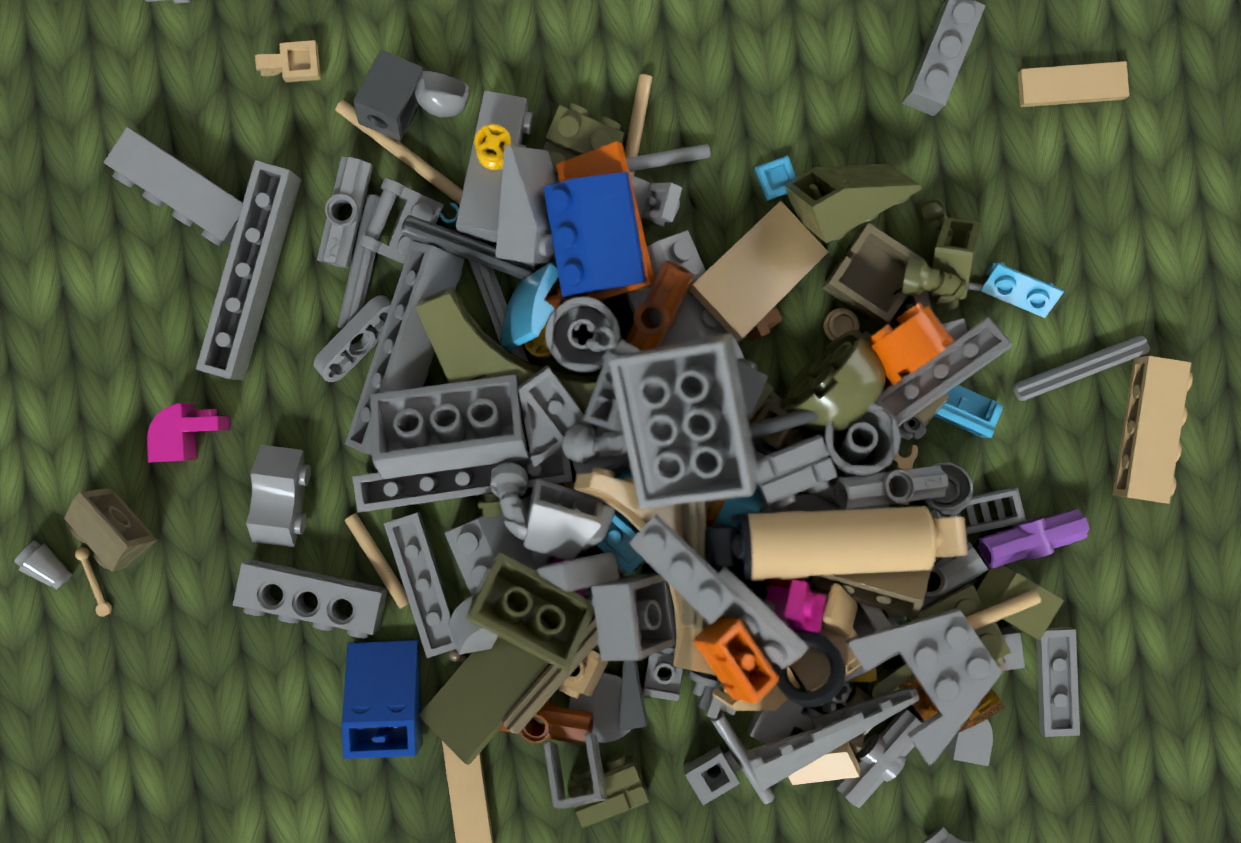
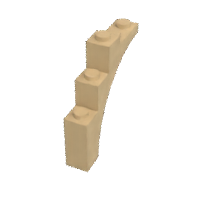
(623, 498)

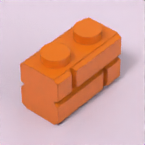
(736, 660)

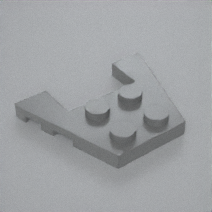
(947, 664)

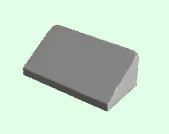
(582, 571)

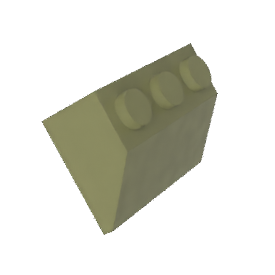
(530, 611)

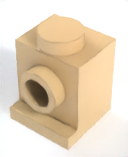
(587, 680)

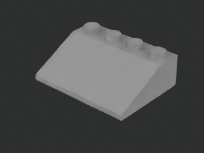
(685, 422)

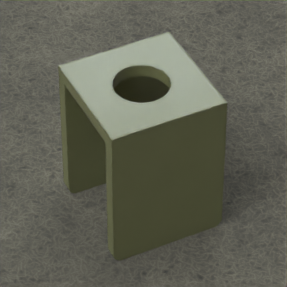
(1003, 584)

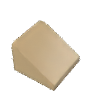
(839, 611)

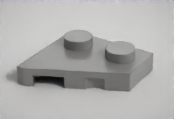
(547, 414)

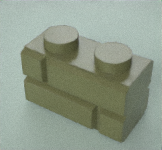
(623, 787)

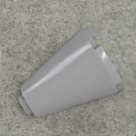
(865, 445)

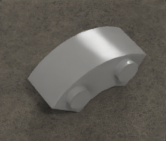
(278, 496)

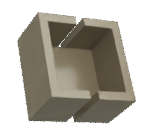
(871, 275)

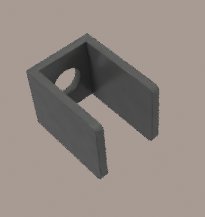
(388, 95)

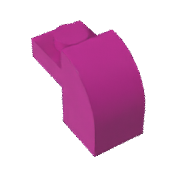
(174, 431)
(798, 606)

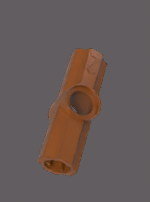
(666, 297)
(559, 725)

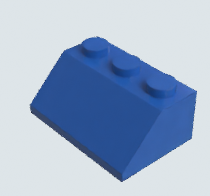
(595, 234)

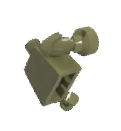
(952, 259)

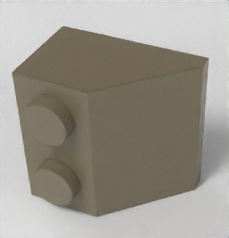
(108, 528)

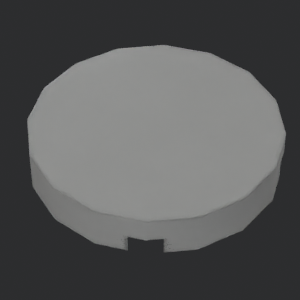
(604, 706)

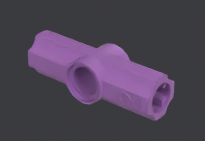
(1033, 538)

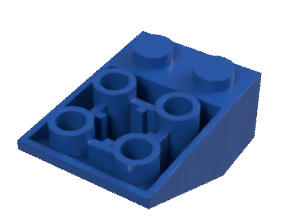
(382, 700)

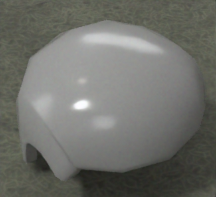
(441, 94)
(957, 493)

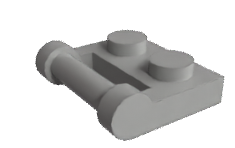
(414, 204)

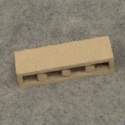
(1152, 429)

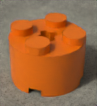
(911, 343)

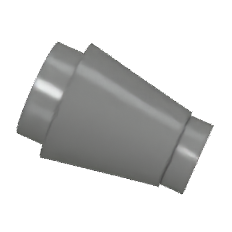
(42, 565)

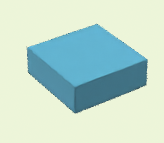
(773, 176)

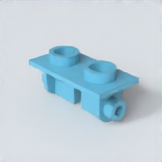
(1021, 289)

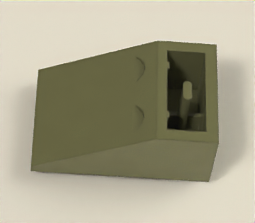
(843, 197)

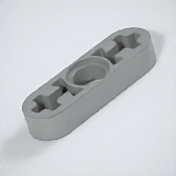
(332, 362)

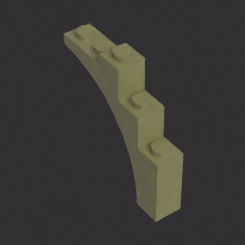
(470, 353)

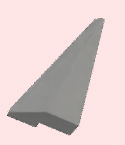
(786, 756)

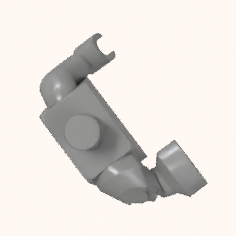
(581, 441)
(558, 517)

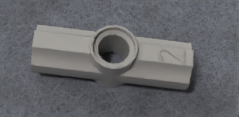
(349, 189)
(874, 488)
(953, 574)
(880, 758)

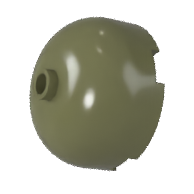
(838, 383)

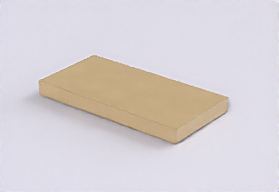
(758, 271)

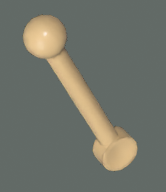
(103, 608)

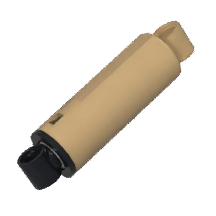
(834, 542)

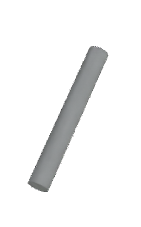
(668, 157)
(740, 754)

